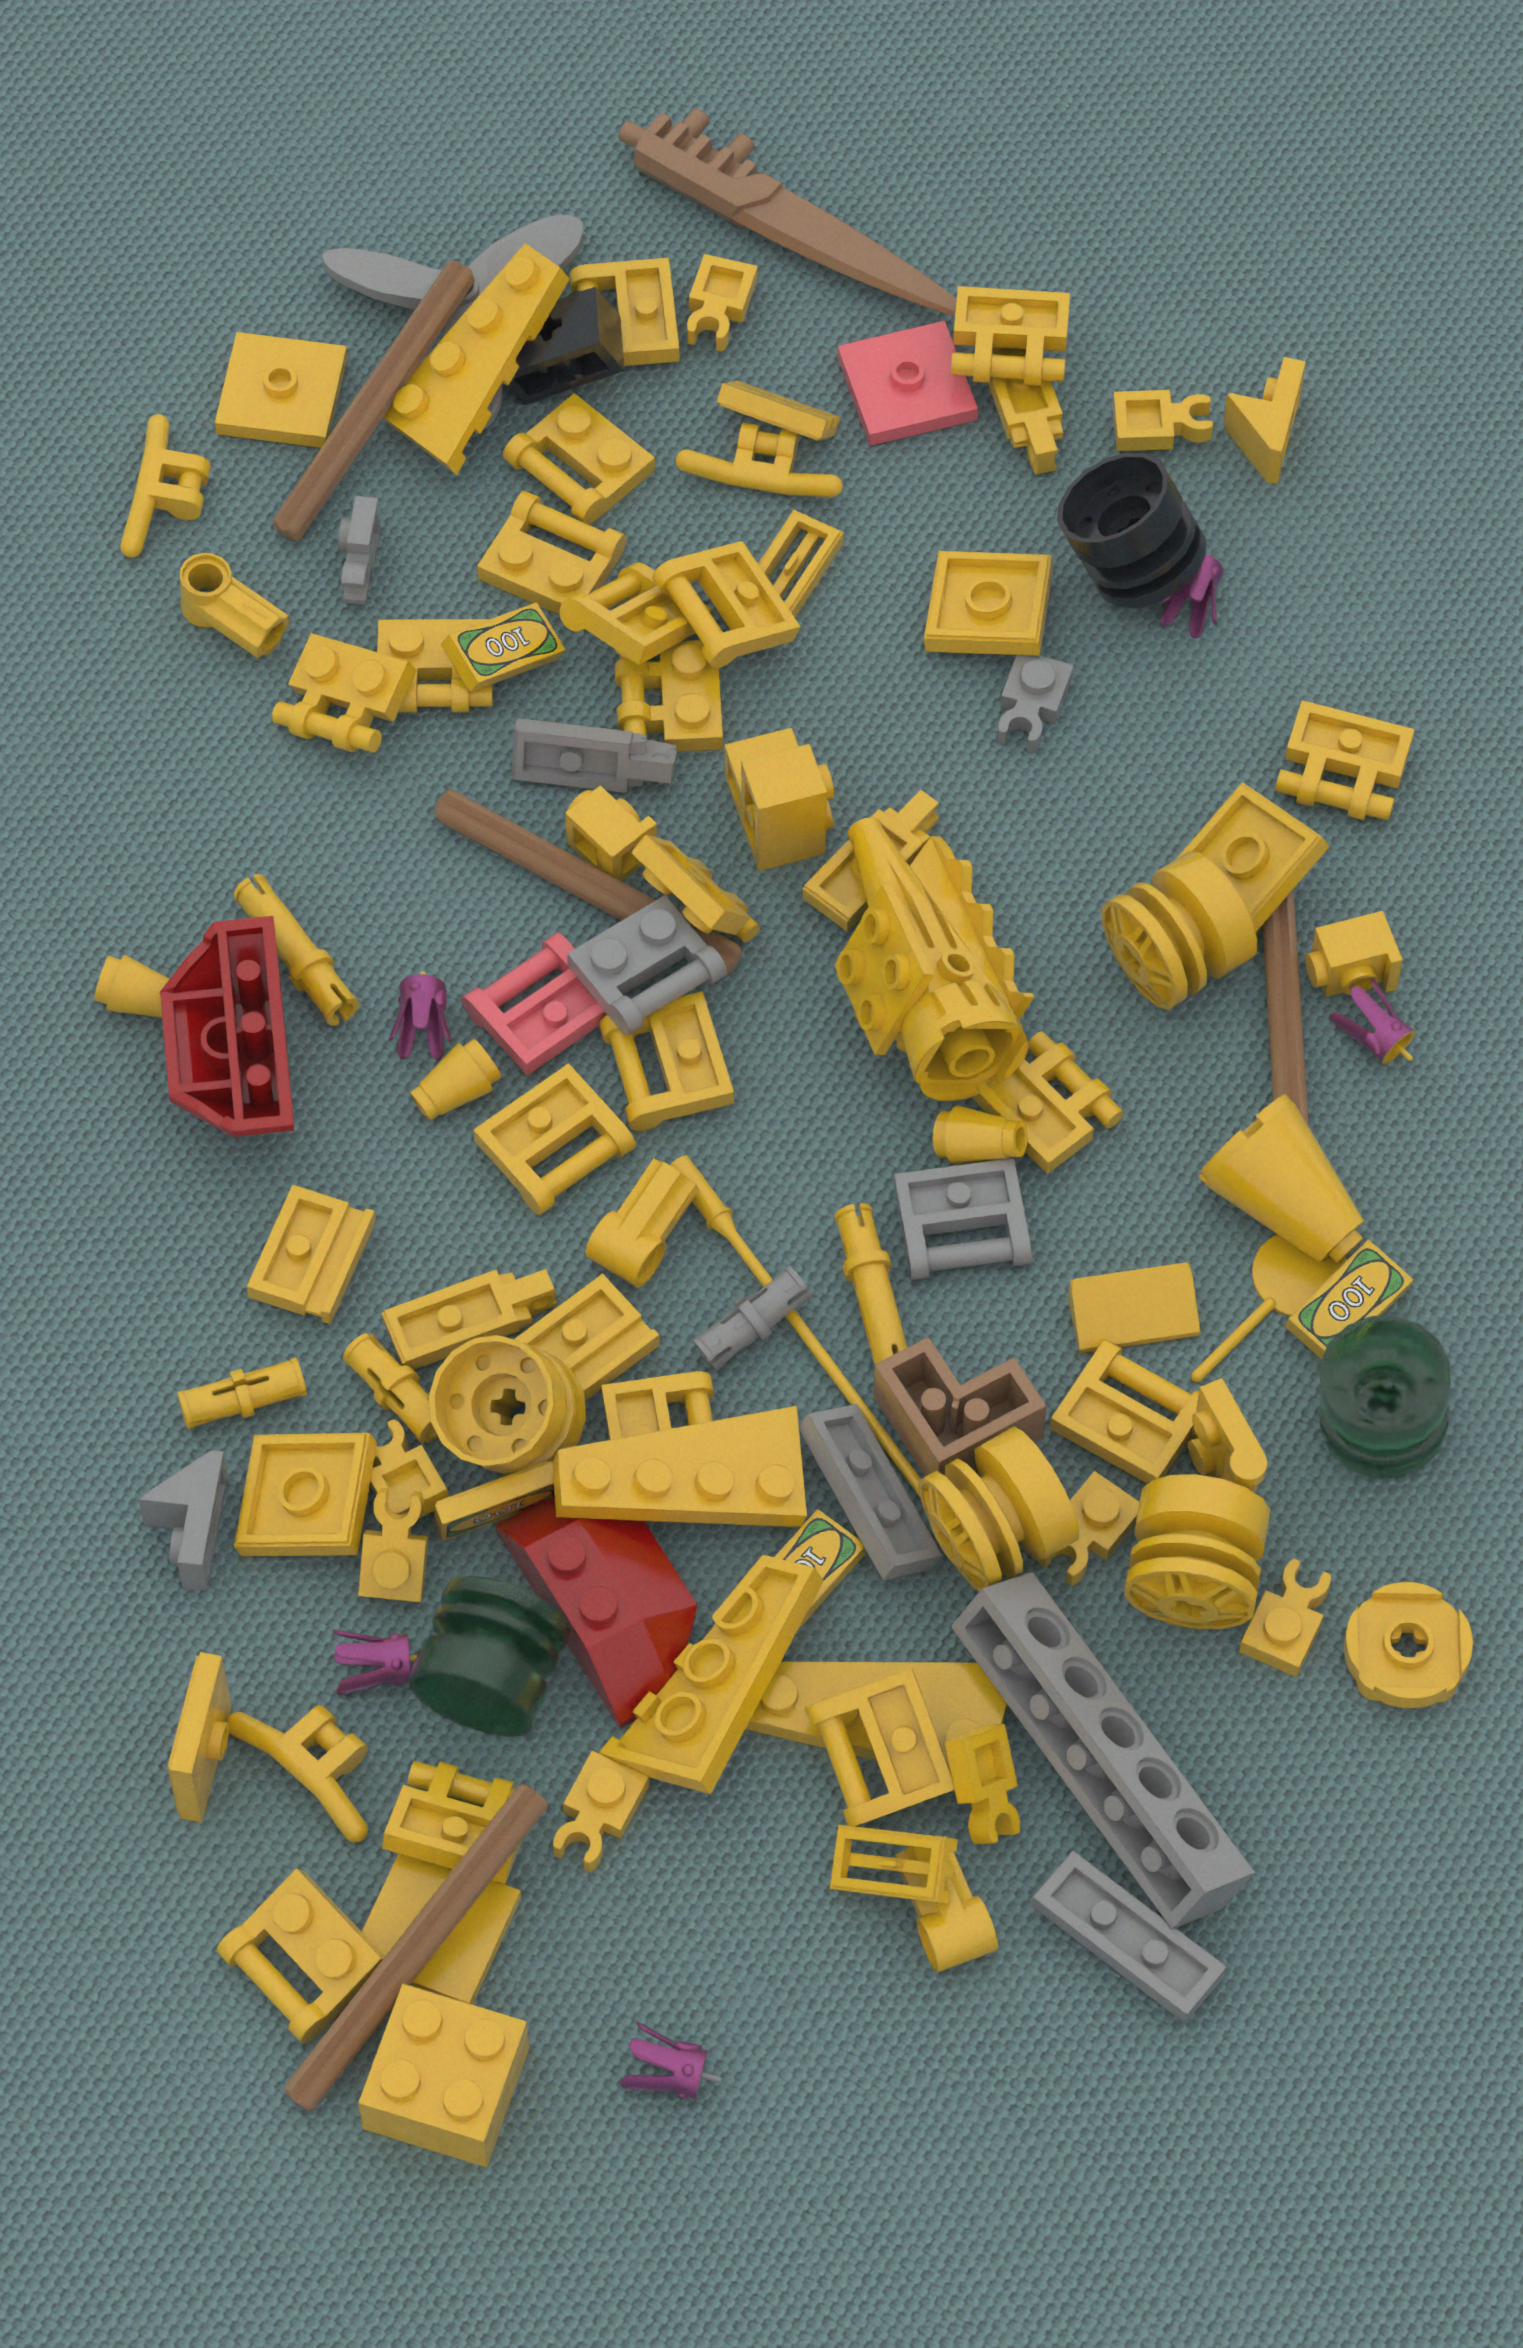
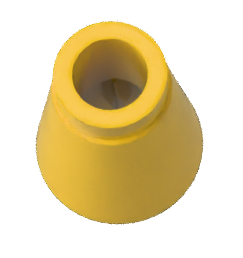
(130, 987)
(456, 1080)
(977, 1136)

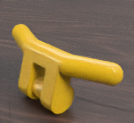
(759, 475)
(181, 500)
(320, 1775)

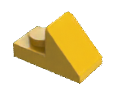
(1265, 424)

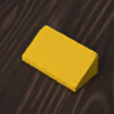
(1134, 1307)

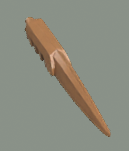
(761, 204)

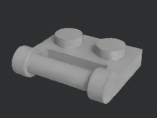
(638, 951)
(958, 1201)

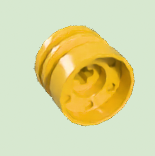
(1179, 930)
(481, 1385)
(1006, 1505)
(1197, 1552)

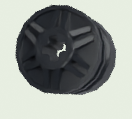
(1132, 530)

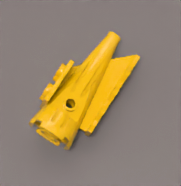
(931, 968)

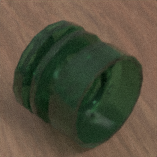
(1390, 1368)
(489, 1656)

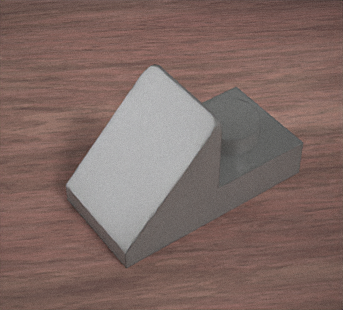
(193, 1508)

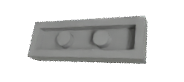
(870, 1492)
(1129, 1936)

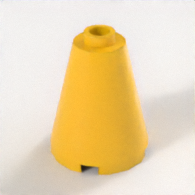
(1286, 1183)

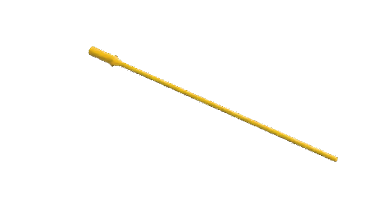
(720, 1219)

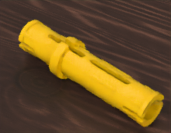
(309, 967)
(868, 1270)

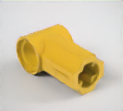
(230, 607)
(634, 1237)
(954, 1930)

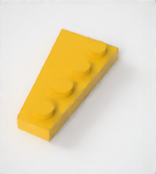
(462, 373)
(696, 1473)
(954, 1692)
(706, 1705)

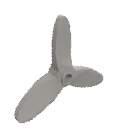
(407, 282)

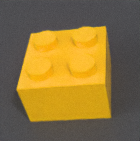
(444, 2075)

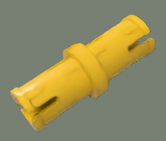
(393, 1385)
(242, 1393)

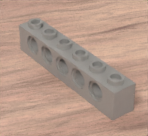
(1102, 1750)

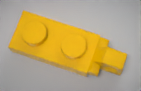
(1029, 415)
(837, 885)
(479, 1307)

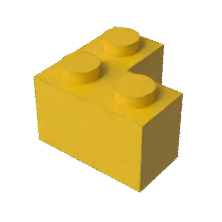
(779, 797)

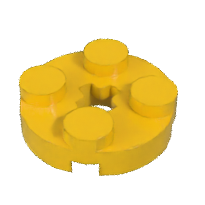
(1401, 1680)

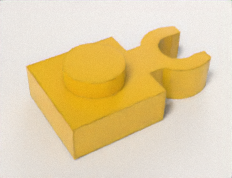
(720, 295)
(1151, 421)
(406, 1472)
(1104, 1521)
(394, 1558)
(1286, 1625)
(981, 1776)
(600, 1802)

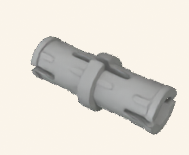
(752, 1318)

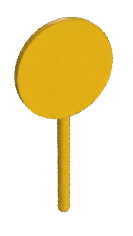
(1284, 1282)

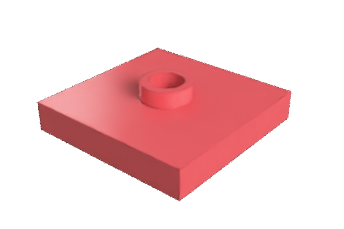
(906, 383)

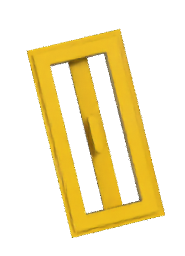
(778, 410)
(816, 530)
(936, 1869)

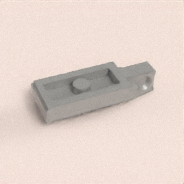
(588, 756)

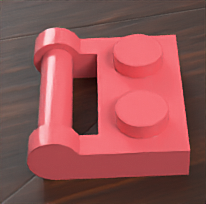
(543, 1021)

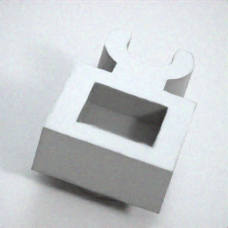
(360, 539)
(1033, 694)

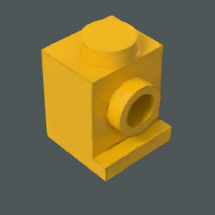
(606, 832)
(1352, 954)

